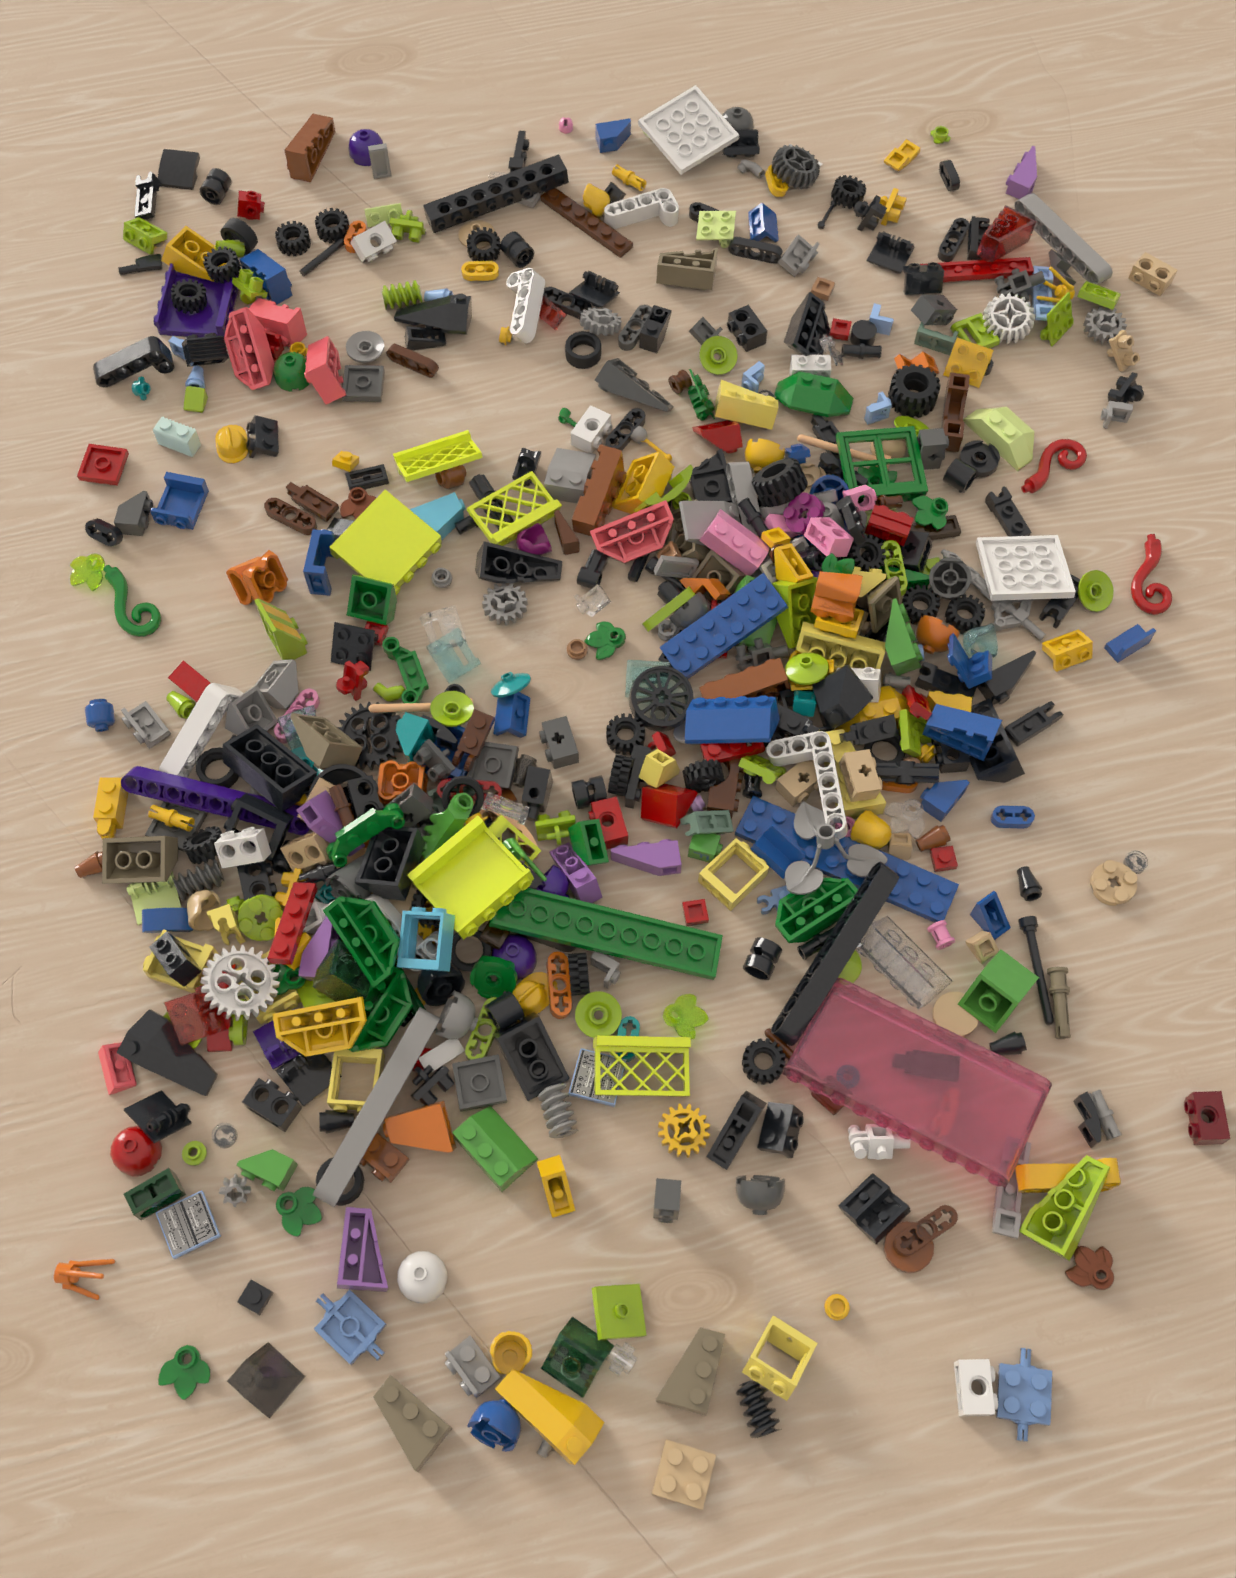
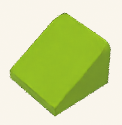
(195, 399)

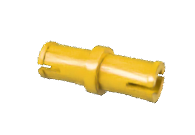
(629, 177)
(171, 818)

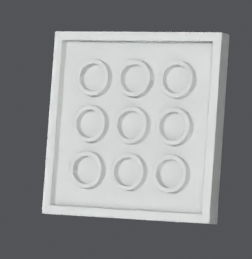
(688, 129)
(1025, 567)

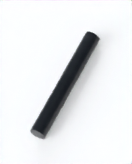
(322, 257)

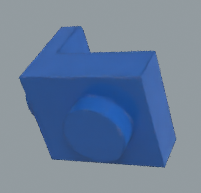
(798, 452)

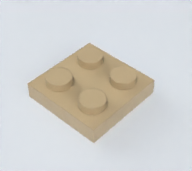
(684, 1474)

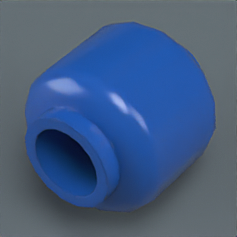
(99, 714)

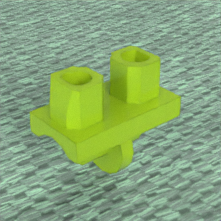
(407, 224)
(249, 286)
(554, 828)

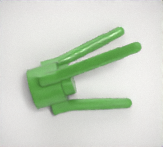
(514, 847)

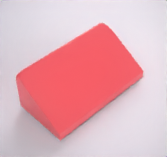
(116, 1069)

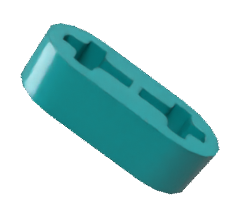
(622, 1032)

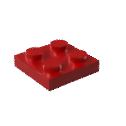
(103, 464)

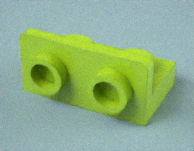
(143, 234)

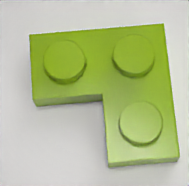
(911, 733)

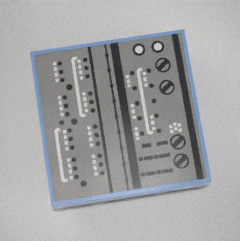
(584, 1077)
(188, 1224)

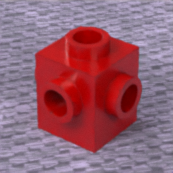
(250, 205)

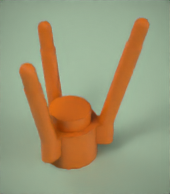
(70, 1273)

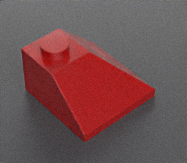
(722, 434)

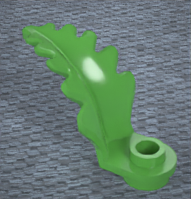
(447, 823)

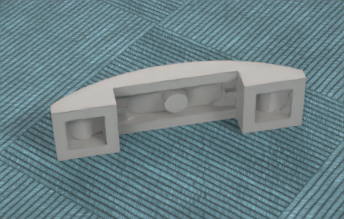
(1008, 1203)

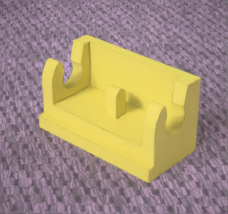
(226, 923)

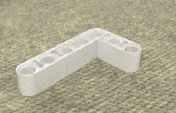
(198, 729)
(824, 774)

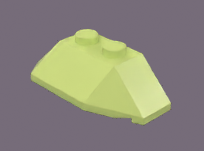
(1004, 431)

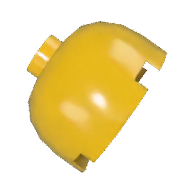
(762, 453)

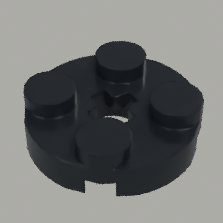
(987, 452)

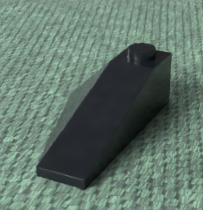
(1001, 760)

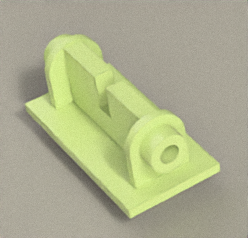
(382, 213)

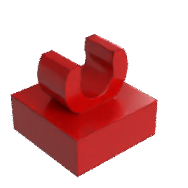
(662, 743)

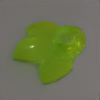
(86, 572)
(688, 1015)

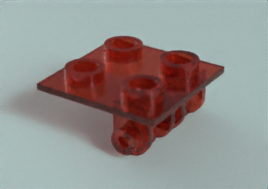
(193, 1017)

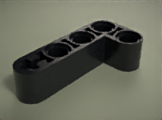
(133, 359)

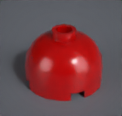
(135, 1152)

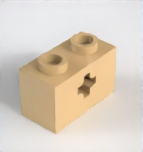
(860, 775)
(798, 782)

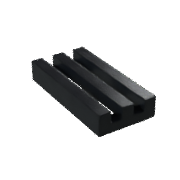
(367, 481)

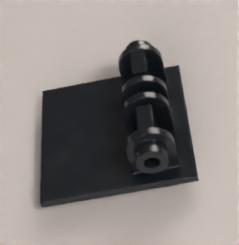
(891, 252)
(596, 289)
(352, 644)
(306, 1076)
(159, 1116)

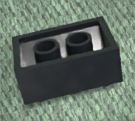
(389, 860)

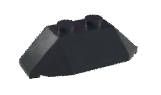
(808, 326)

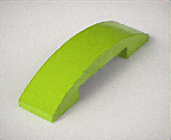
(678, 484)

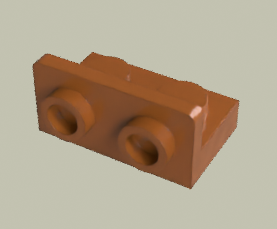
(384, 1159)

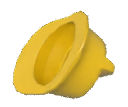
(231, 443)
(533, 993)

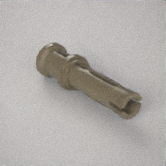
(1059, 992)

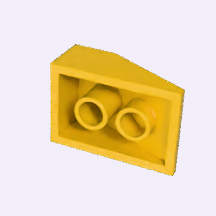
(188, 253)

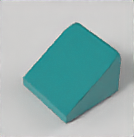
(804, 703)

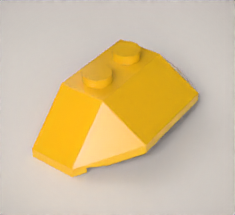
(889, 703)
(322, 1026)

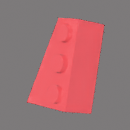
(323, 368)

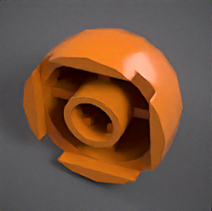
(934, 635)

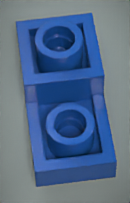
(169, 919)

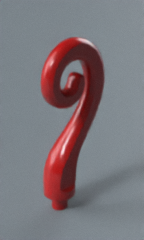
(1039, 479)
(1153, 553)

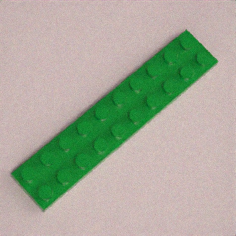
(611, 932)

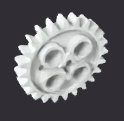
(227, 999)

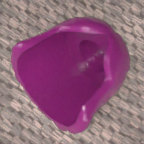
(533, 540)

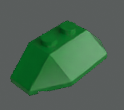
(814, 394)
(809, 914)
(365, 935)
(385, 1011)

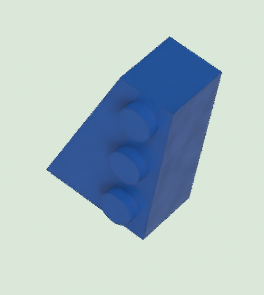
(274, 275)
(962, 730)

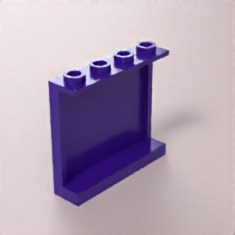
(214, 317)

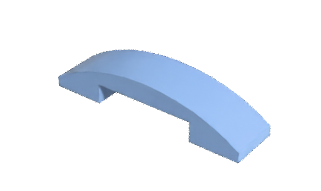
(1042, 308)

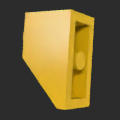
(556, 1186)

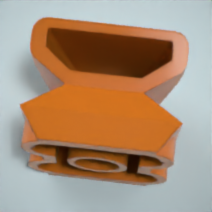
(258, 578)
(836, 595)
(397, 777)

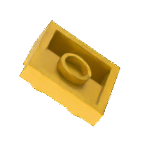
(845, 629)

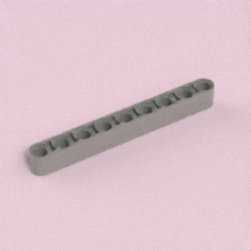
(376, 1107)

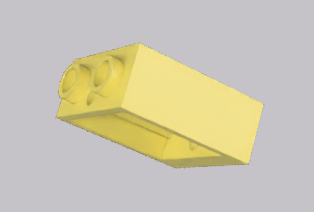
(719, 889)
(369, 1056)
(799, 1347)

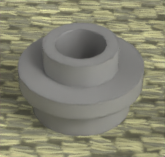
(441, 573)

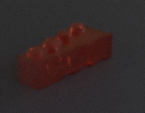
(1006, 234)

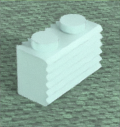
(177, 436)

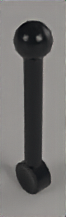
(821, 224)

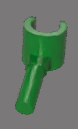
(564, 417)

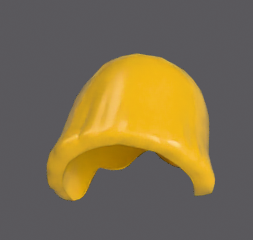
(595, 199)
(871, 830)
(510, 1351)

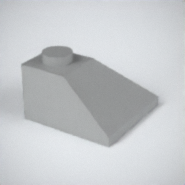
(279, 684)

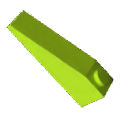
(1066, 1209)

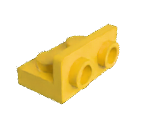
(1068, 649)

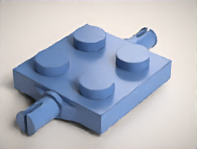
(350, 1327)
(1024, 1394)

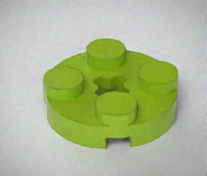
(255, 905)

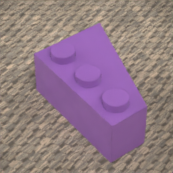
(360, 1254)

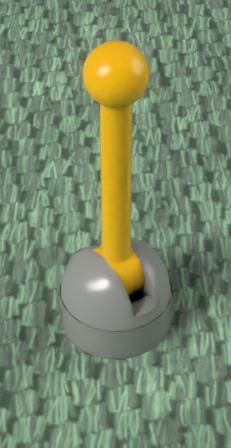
(639, 435)

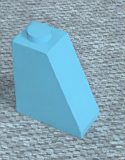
(441, 513)

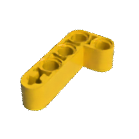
(1044, 1177)

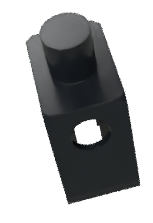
(539, 785)

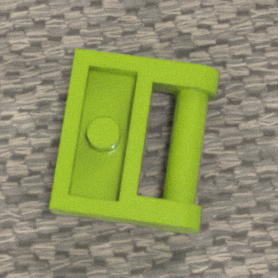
(975, 327)
(763, 767)

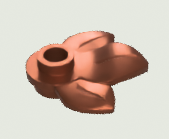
(353, 506)
(1089, 1265)

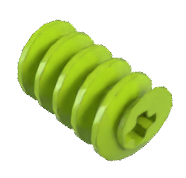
(401, 294)

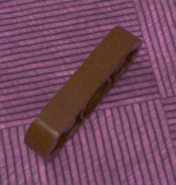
(412, 360)
(285, 509)
(944, 1226)

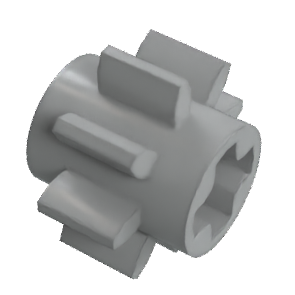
(242, 1189)

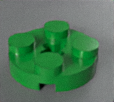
(497, 967)

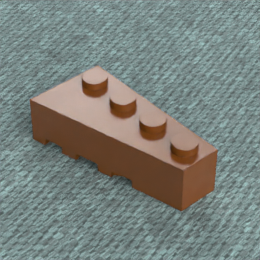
(309, 147)
(599, 490)
(752, 682)

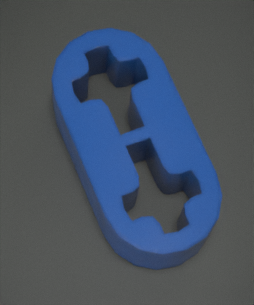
(1012, 816)

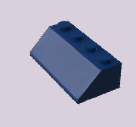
(731, 720)

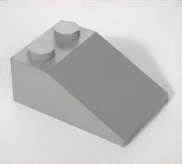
(568, 474)
(699, 515)

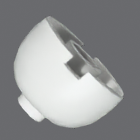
(422, 1277)

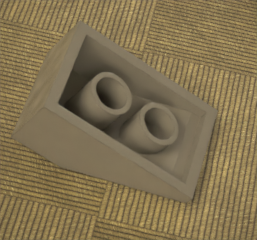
(325, 742)

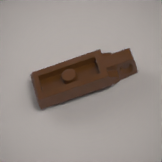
(312, 501)

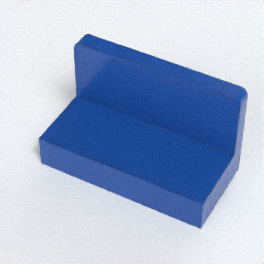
(763, 223)
(1129, 642)
(512, 715)
(777, 850)

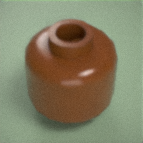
(451, 477)

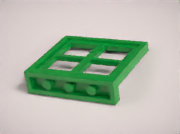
(908, 490)

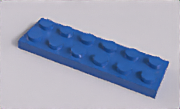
(724, 626)

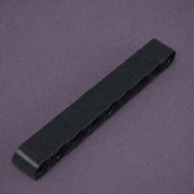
(834, 954)

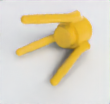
(1060, 290)

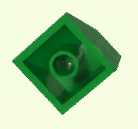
(371, 600)

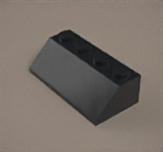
(268, 766)

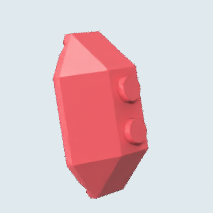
(249, 349)
(635, 534)

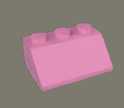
(735, 543)

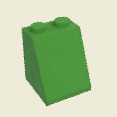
(998, 990)

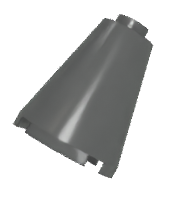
(344, 881)

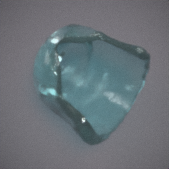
(985, 638)

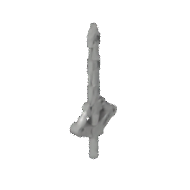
(1016, 617)

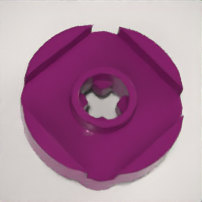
(797, 506)

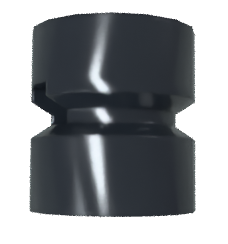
(215, 186)
(517, 249)
(581, 791)
(762, 960)

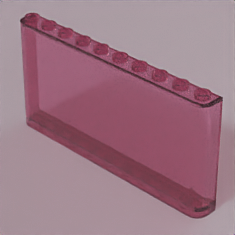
(919, 1081)

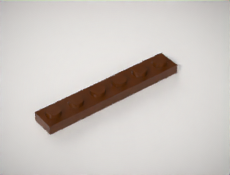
(587, 222)

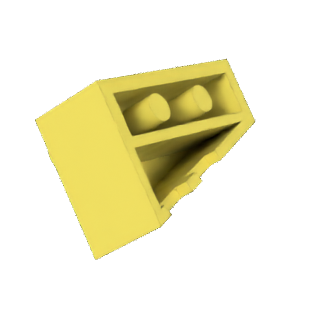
(745, 406)

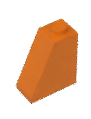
(422, 1128)

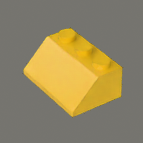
(643, 479)

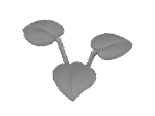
(810, 822)

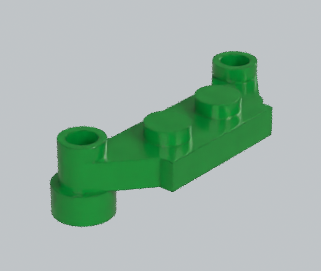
(409, 668)
(362, 830)

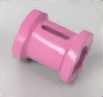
(941, 934)

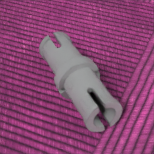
(1105, 1115)

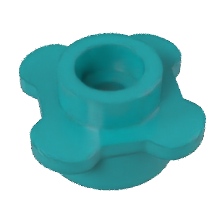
(141, 388)

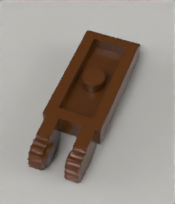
(473, 738)

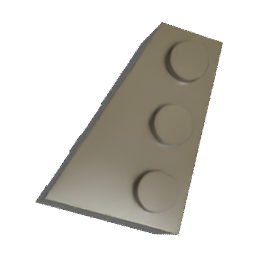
(687, 270)
(695, 1374)
(411, 1421)

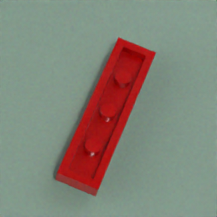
(292, 923)

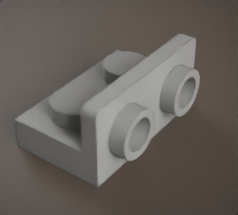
(472, 1366)

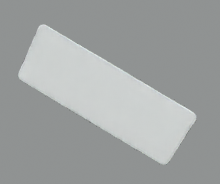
(442, 1054)

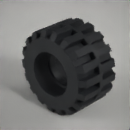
(916, 379)
(779, 482)

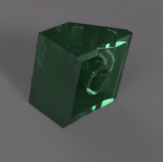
(340, 975)
(577, 1357)

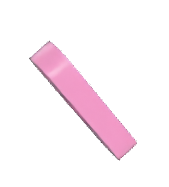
(298, 704)

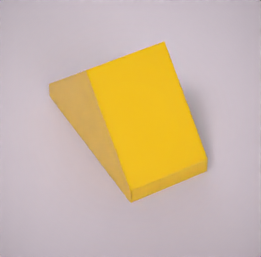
(790, 565)

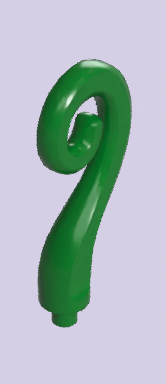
(119, 583)

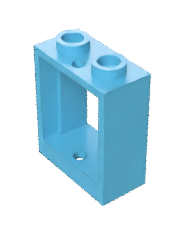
(408, 939)

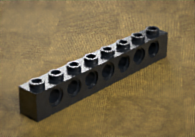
(496, 193)

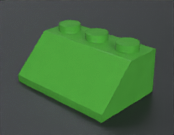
(494, 1147)

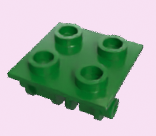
(699, 398)

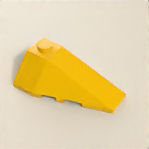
(558, 1418)

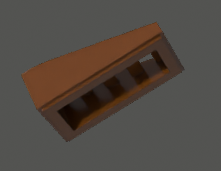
(567, 538)

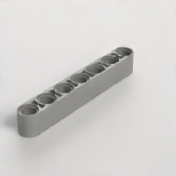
(1064, 240)
(740, 487)

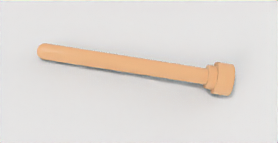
(834, 448)
(404, 707)

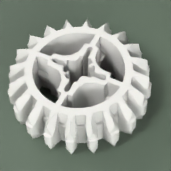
(1018, 312)

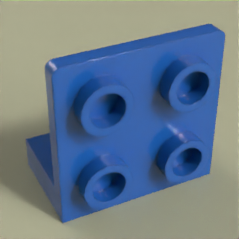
(970, 670)

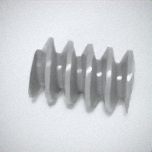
(556, 1111)

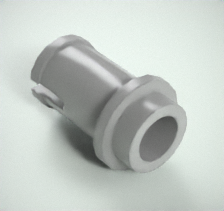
(896, 681)

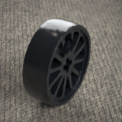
(656, 672)

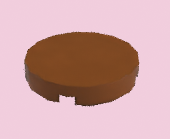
(911, 1263)

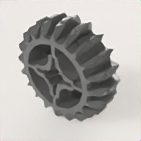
(795, 166)

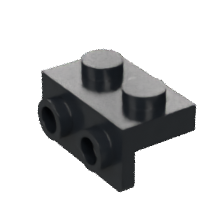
(745, 145)
(923, 278)
(262, 436)
(780, 1129)

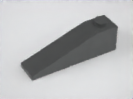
(622, 380)

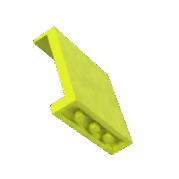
(387, 542)
(471, 877)

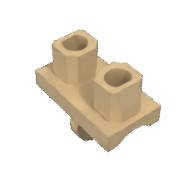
(1122, 350)

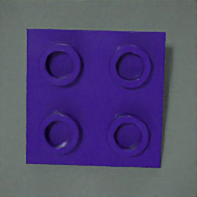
(275, 1050)

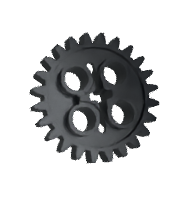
(384, 734)

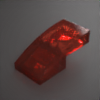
(551, 313)

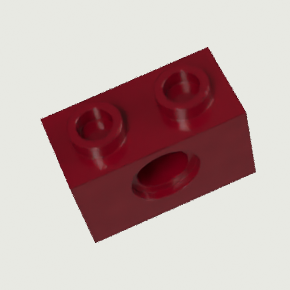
(1212, 1105)

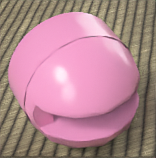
(565, 129)

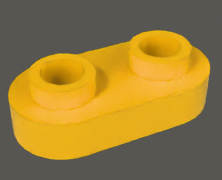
(775, 185)
(480, 270)

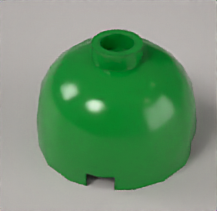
(290, 371)

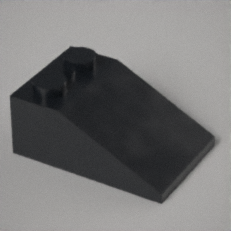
(531, 1055)

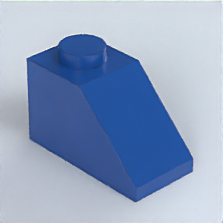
(612, 134)
(942, 797)

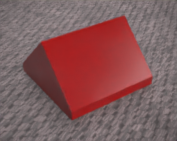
(666, 804)

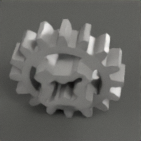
(600, 321)
(1104, 324)
(506, 605)

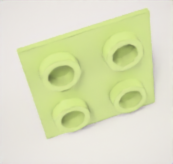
(716, 226)
(153, 895)

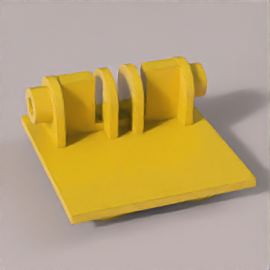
(969, 360)

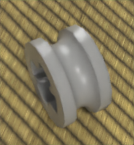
(666, 624)

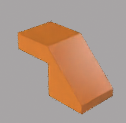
(921, 359)
(701, 585)

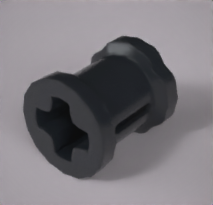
(747, 792)

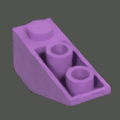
(1024, 176)
(322, 819)
(654, 858)
(581, 879)
(317, 949)

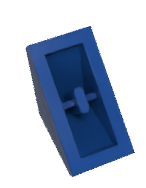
(990, 915)

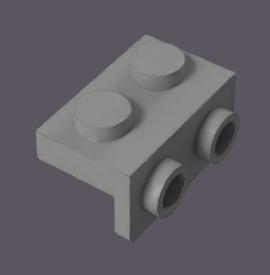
(797, 255)
(146, 724)

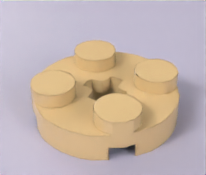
(1122, 874)

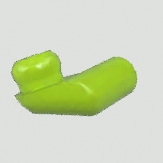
(389, 694)

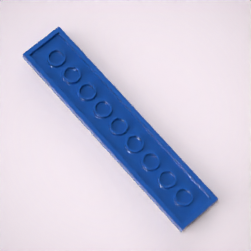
(915, 891)

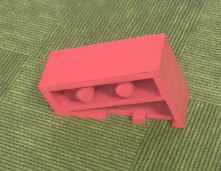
(280, 320)

